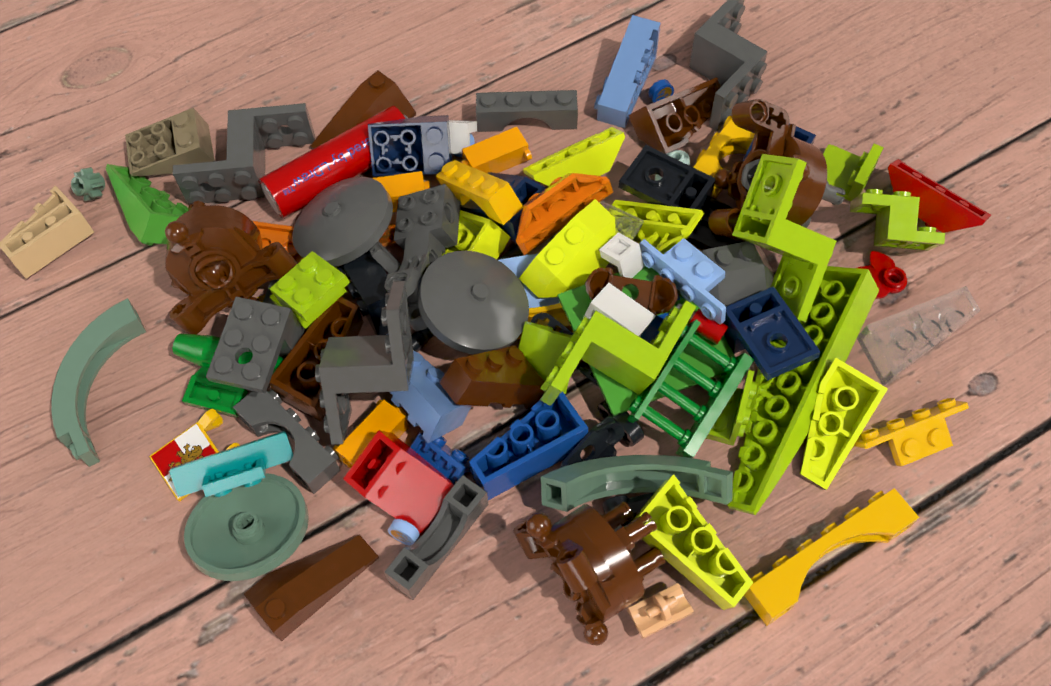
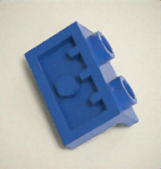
(447, 461)

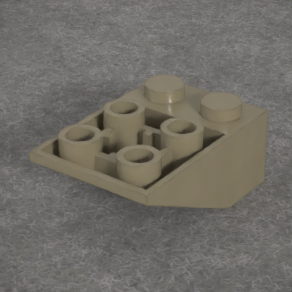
(169, 142)

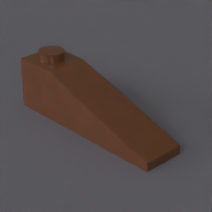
(368, 99)
(675, 119)
(303, 587)

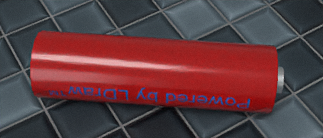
(335, 160)

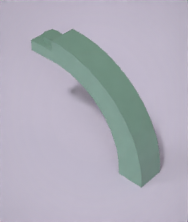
(79, 369)
(626, 474)

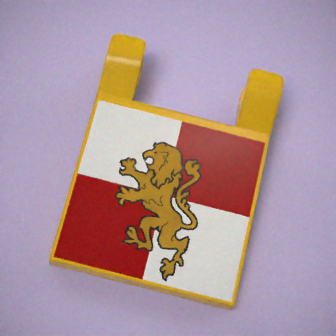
(187, 447)

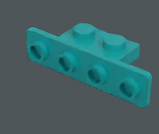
(232, 467)

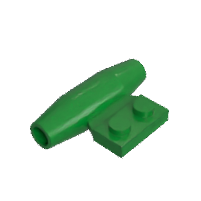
(201, 391)

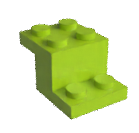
(896, 220)
(309, 288)

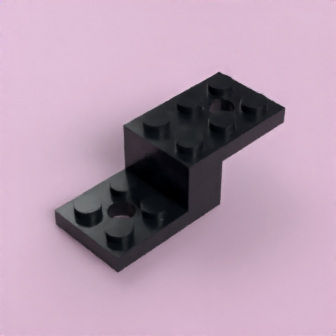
(679, 187)

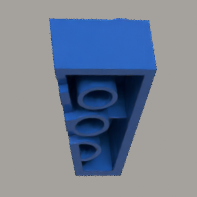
(529, 446)

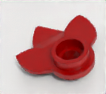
(883, 270)

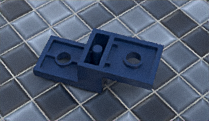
(760, 320)

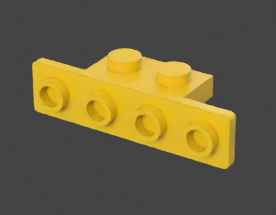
(916, 435)

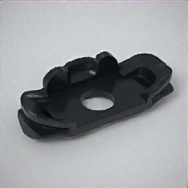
(602, 438)

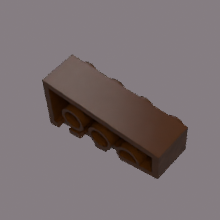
(295, 377)

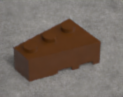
(493, 378)

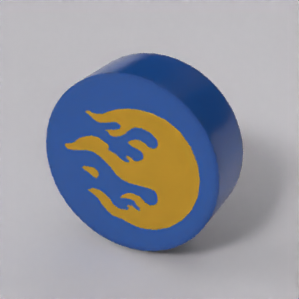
(660, 90)

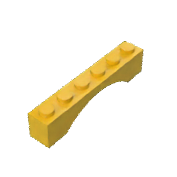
(880, 522)

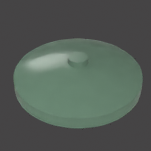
(247, 529)

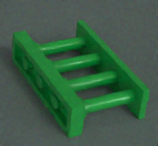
(719, 391)

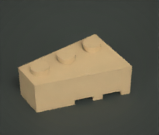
(46, 234)

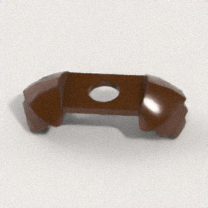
(655, 295)

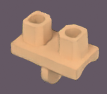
(660, 611)

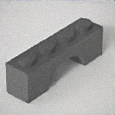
(498, 109)
(310, 461)
(422, 559)

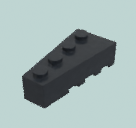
(367, 285)

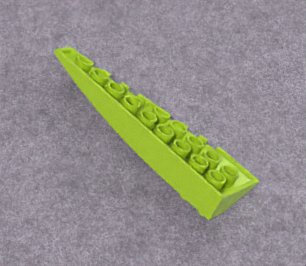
(786, 403)

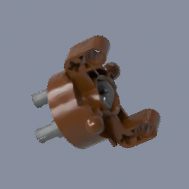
(775, 138)

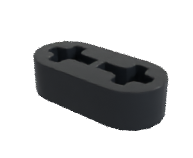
(633, 431)

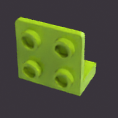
(850, 170)
(735, 414)

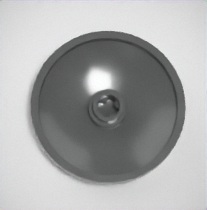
(343, 220)
(472, 302)

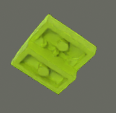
(543, 347)

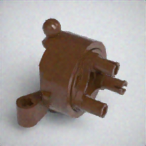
(218, 257)
(593, 560)

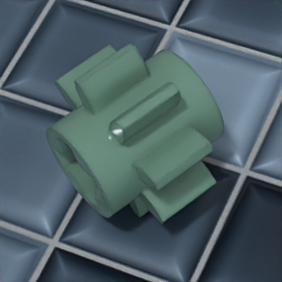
(88, 184)

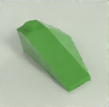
(144, 207)

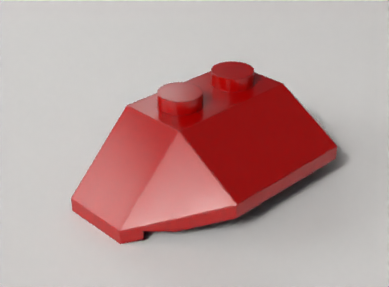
(937, 204)

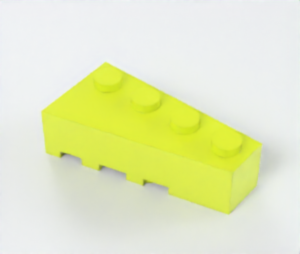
(693, 545)

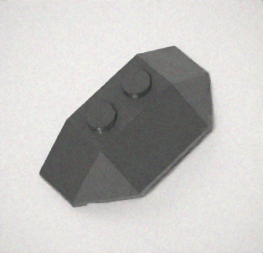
(745, 271)

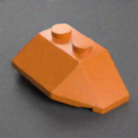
(557, 205)

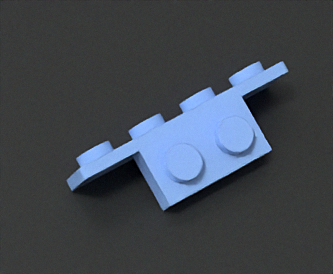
(691, 273)

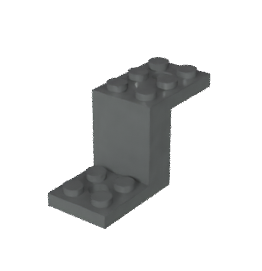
(730, 58)
(247, 138)
(259, 329)
(366, 364)

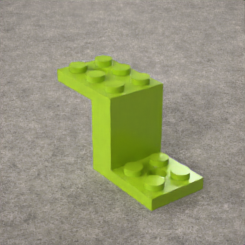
(765, 224)
(617, 352)

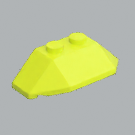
(590, 157)
(662, 224)
(571, 253)

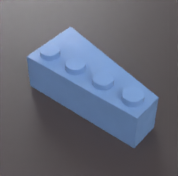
(628, 72)
(429, 402)

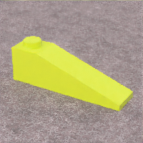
(479, 235)
(839, 416)

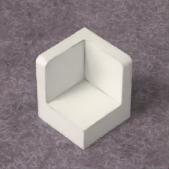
(623, 254)

